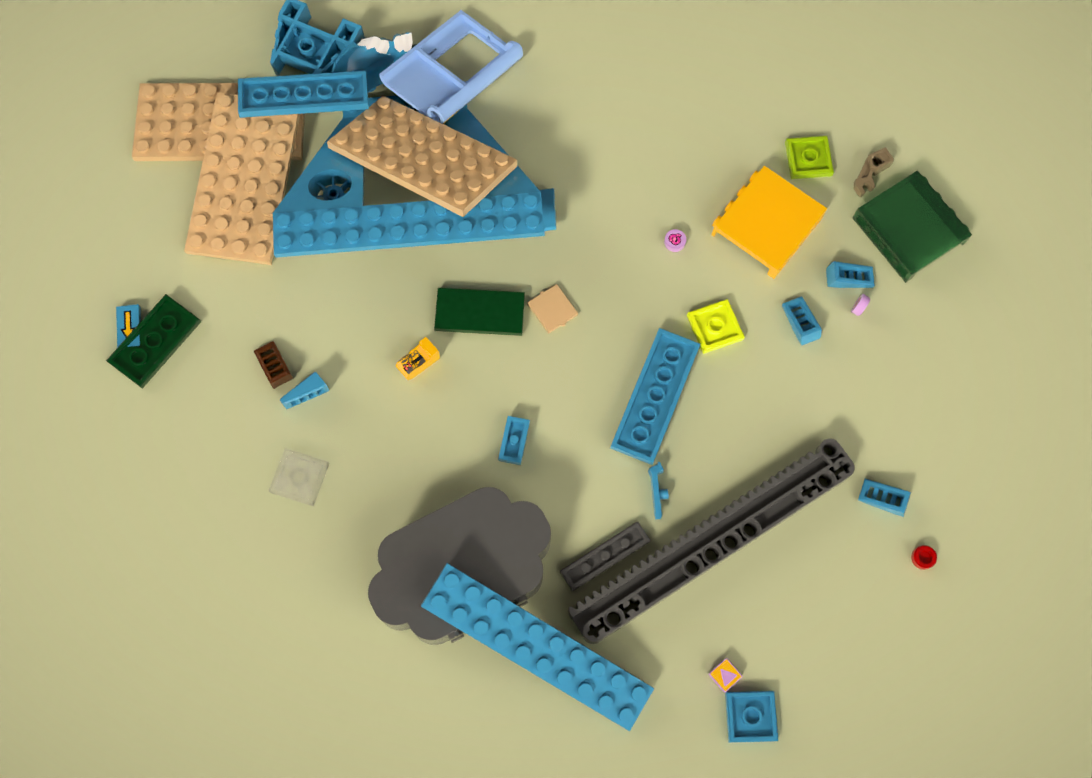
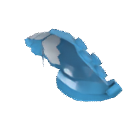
(373, 56)

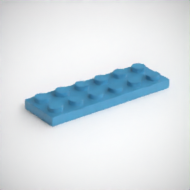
(302, 94)
(655, 396)

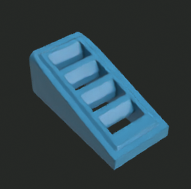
(837, 279)
(805, 333)
(306, 390)
(895, 492)

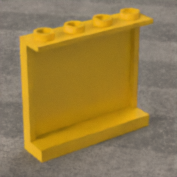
(769, 219)

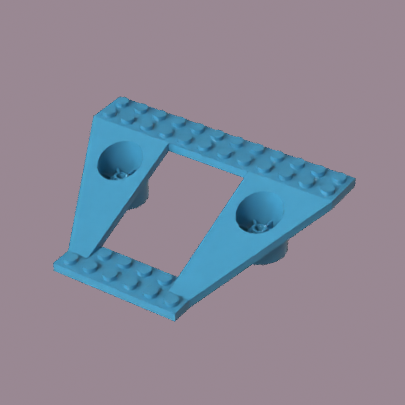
(341, 222)

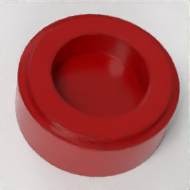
(924, 557)

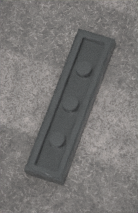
(605, 556)

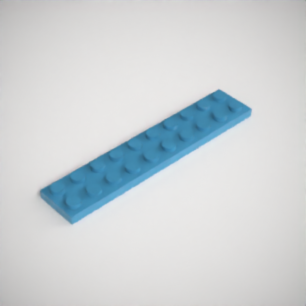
(537, 646)

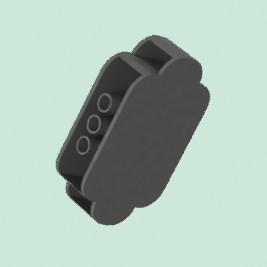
(477, 535)

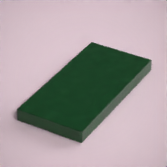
(479, 311)
(160, 336)

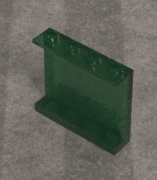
(911, 225)

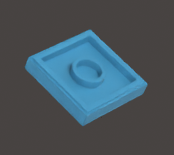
(751, 716)

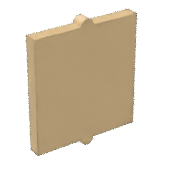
(552, 308)

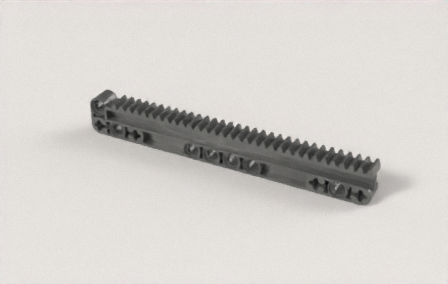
(667, 571)

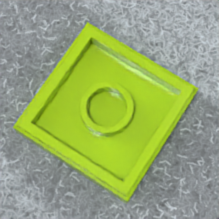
(809, 157)

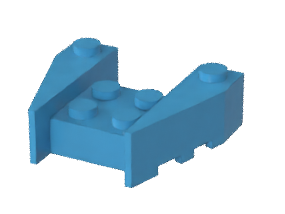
(307, 46)

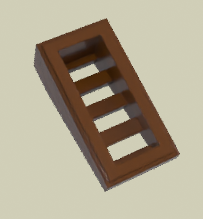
(280, 378)

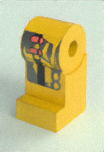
(418, 359)

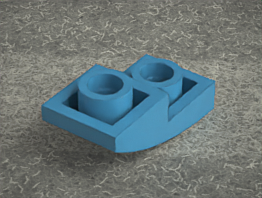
(548, 207)

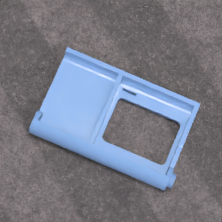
(430, 85)

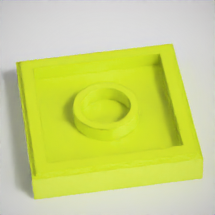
(715, 326)

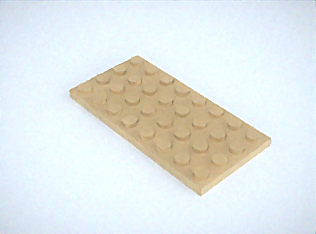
(177, 118)
(423, 155)
(241, 183)

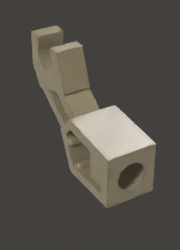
(884, 161)

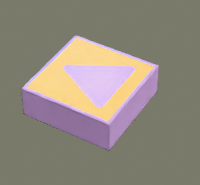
(725, 675)

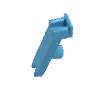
(657, 494)

